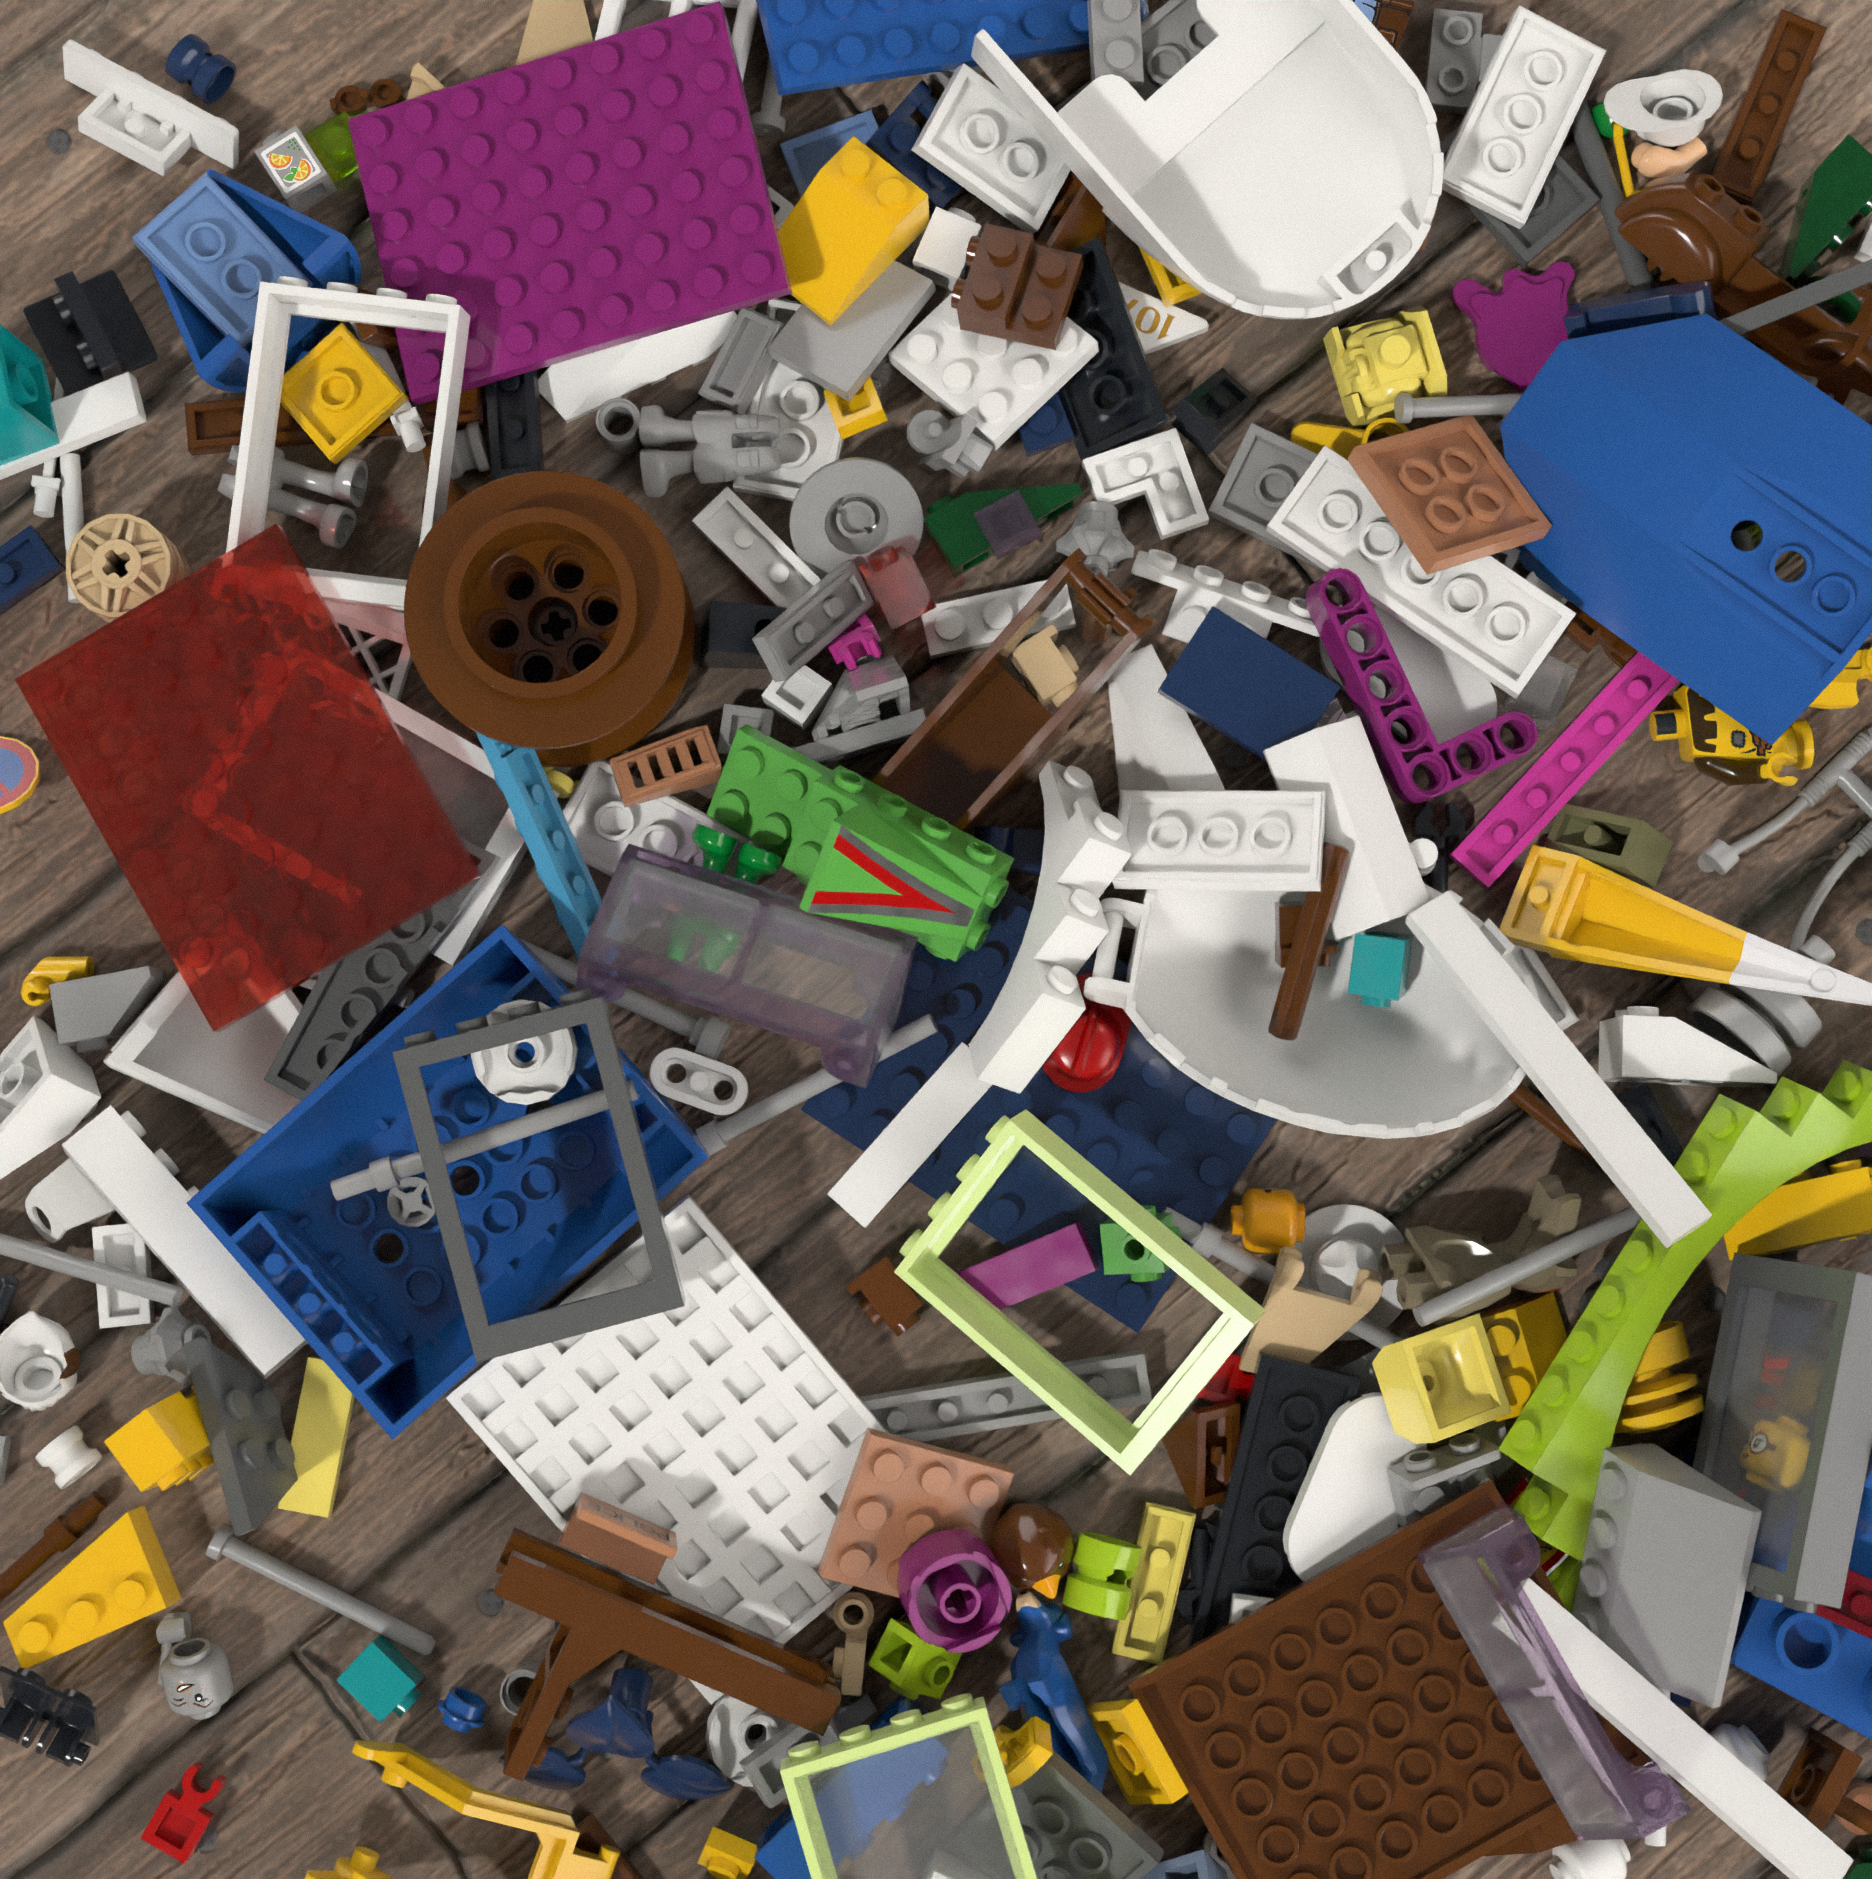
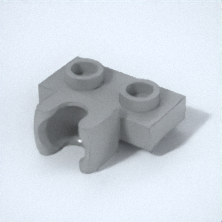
(1456, 59)

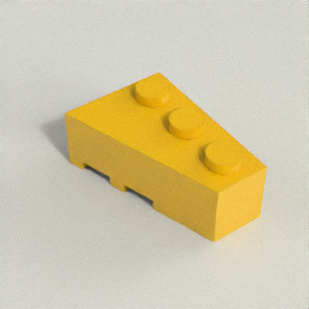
(1807, 1213)
(164, 1443)
(98, 1592)

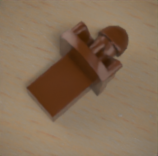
(1286, 922)

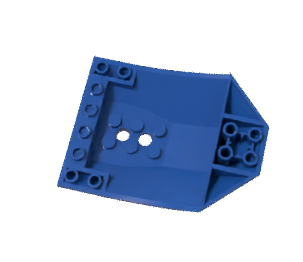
(1644, 465)

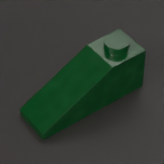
(960, 539)

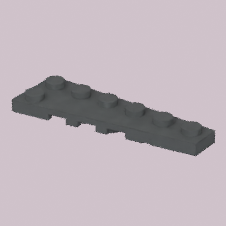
(359, 990)

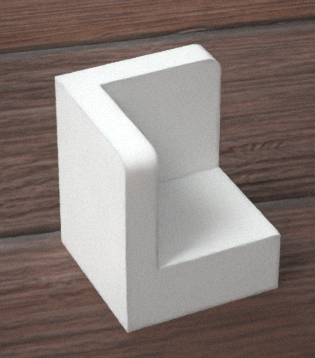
(799, 698)

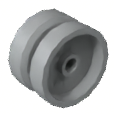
(1756, 1022)

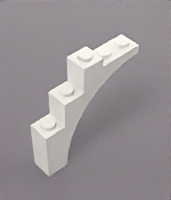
(1065, 927)

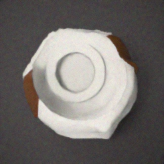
(37, 1362)

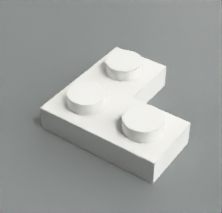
(1152, 468)

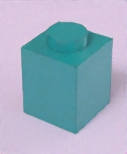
(1380, 967)
(382, 1680)

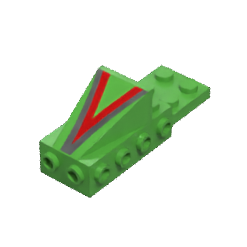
(861, 846)

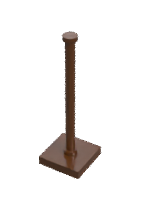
(1819, 1780)

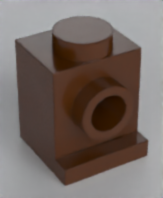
(887, 1297)

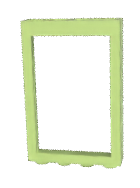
(1024, 1357)

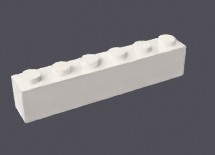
(156, 1208)

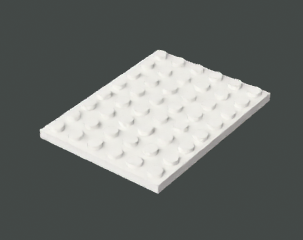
(694, 1421)

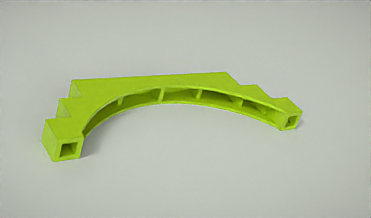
(1730, 1167)

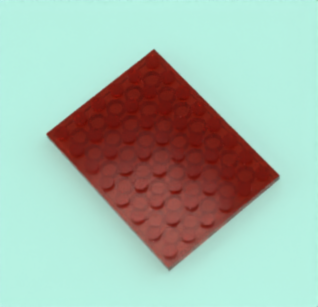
(247, 778)

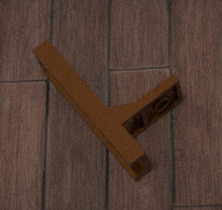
(613, 1612)

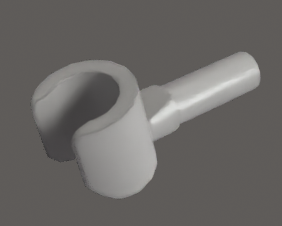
(172, 1629)

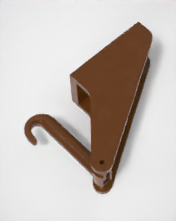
(989, 725)

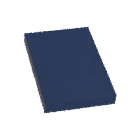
(1246, 685)

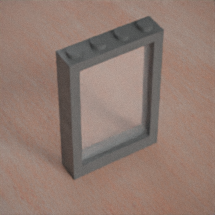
(1793, 1420)

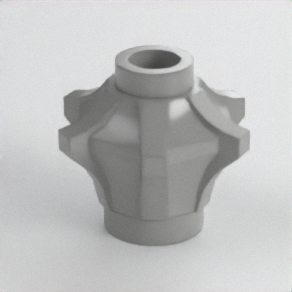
(1098, 536)
(161, 1346)

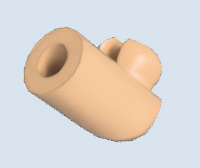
(1662, 162)

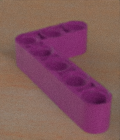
(1400, 701)

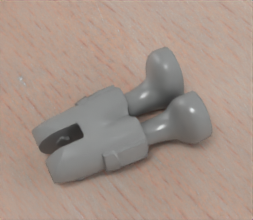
(719, 450)

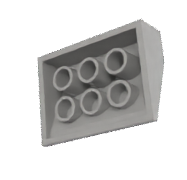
(1666, 1569)

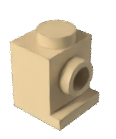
(1046, 668)

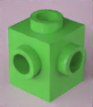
(1127, 1255)

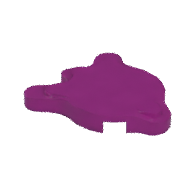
(1519, 324)

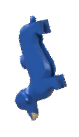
(1047, 1690)

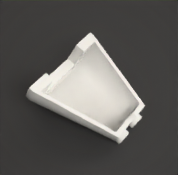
(216, 1070)

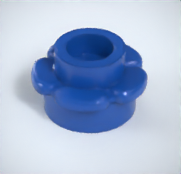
(463, 1709)

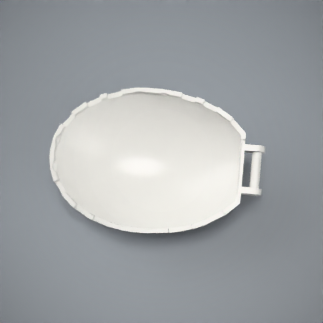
(1206, 993)

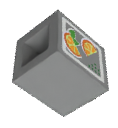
(295, 169)

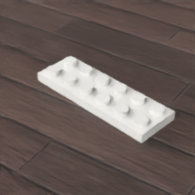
(1469, 610)

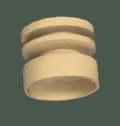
(106, 542)

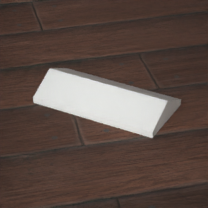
(1359, 814)

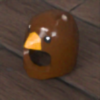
(1033, 1547)

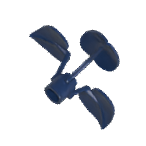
(625, 1728)

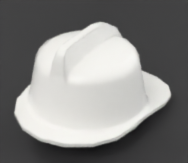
(1665, 107)

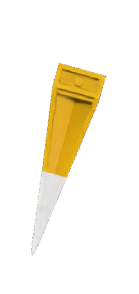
(1608, 920)

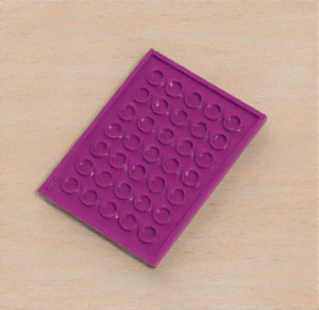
(574, 200)

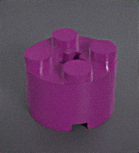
(947, 1563)

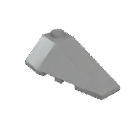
(864, 697)

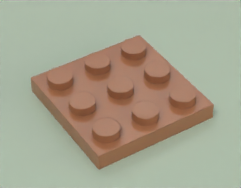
(1449, 493)
(899, 1497)

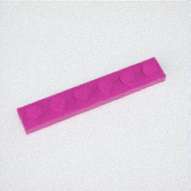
(1562, 769)

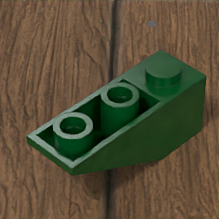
(1825, 206)

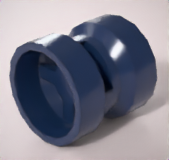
(195, 65)

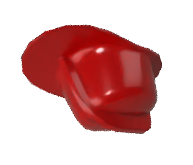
(1090, 1048)

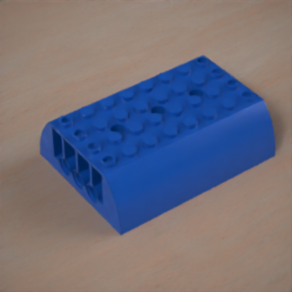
(529, 1226)

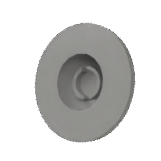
(853, 511)

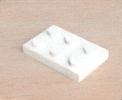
(992, 150)

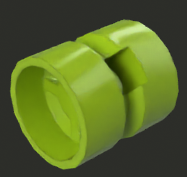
(1102, 1575)

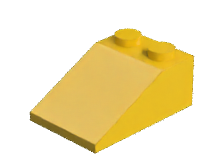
(849, 229)

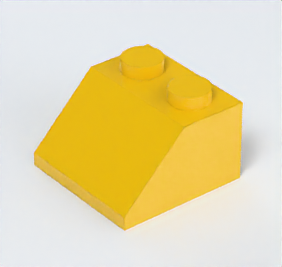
(1524, 1344)

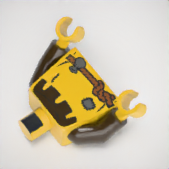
(1718, 742)

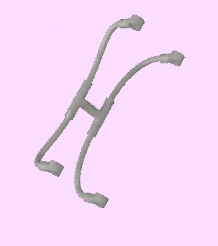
(1722, 857)

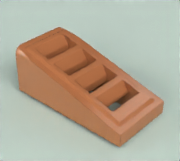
(661, 751)

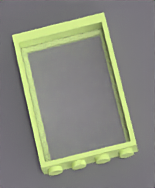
(909, 1800)

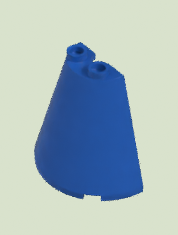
(315, 250)

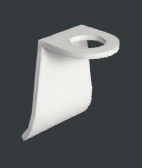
(66, 1200)

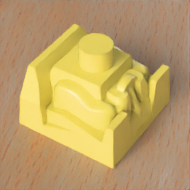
(1385, 359)
(1441, 1382)

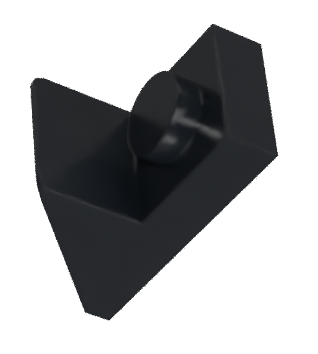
(1213, 410)

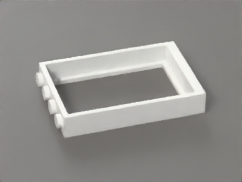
(263, 398)

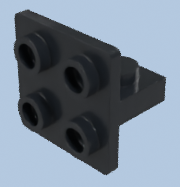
(90, 331)

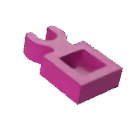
(855, 642)

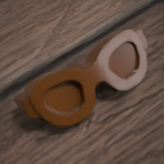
(356, 101)

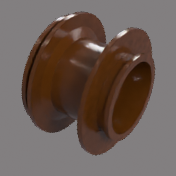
(535, 531)

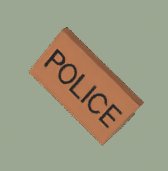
(618, 1538)

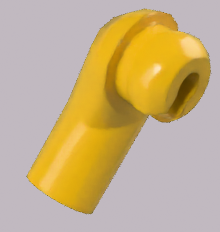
(52, 970)

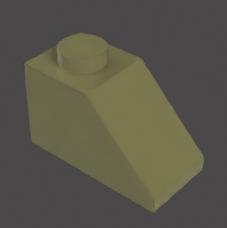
(1611, 841)

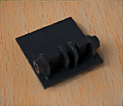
(70, 1712)

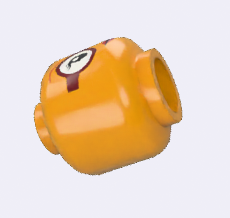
(1268, 1220)

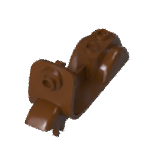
(1706, 235)

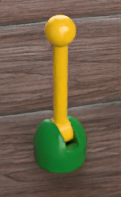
(1614, 131)

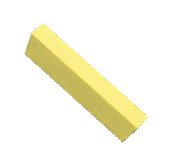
(318, 1440)
(1165, 1543)

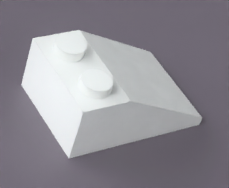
(1665, 1050)

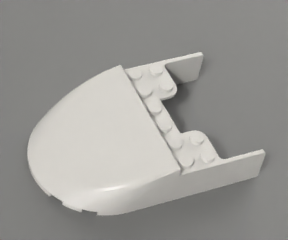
(1270, 168)

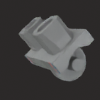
(947, 442)

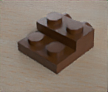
(1016, 287)

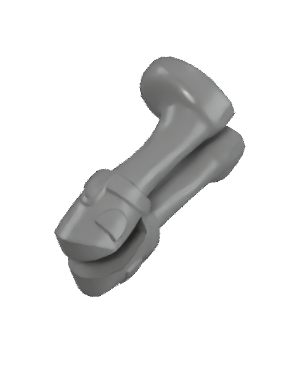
(332, 520)

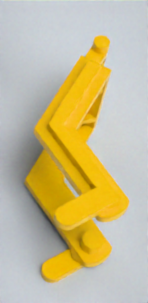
(554, 1827)

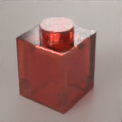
(896, 585)

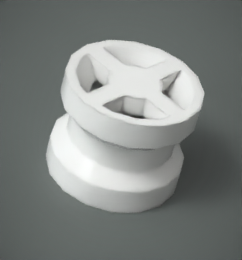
(68, 1457)

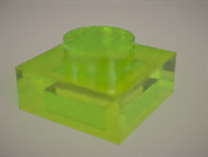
(334, 147)

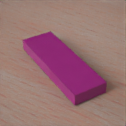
(1033, 1267)

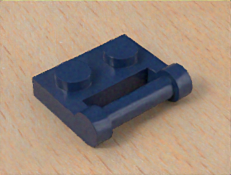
(897, 137)

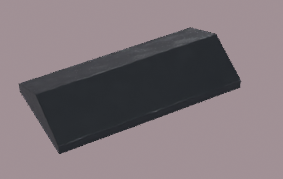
(1115, 393)

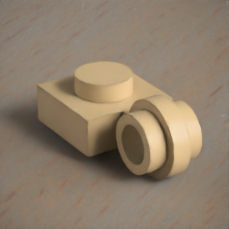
(850, 1661)

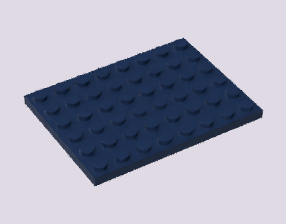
(1142, 1129)

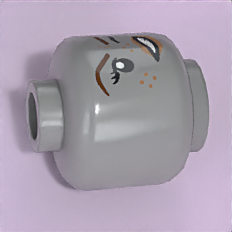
(196, 1678)

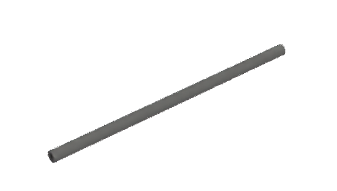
(1607, 189)

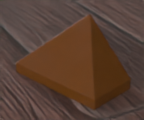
(1072, 218)
(1204, 1450)

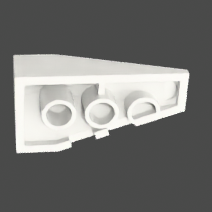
(590, 380)
(1153, 735)
(41, 1094)

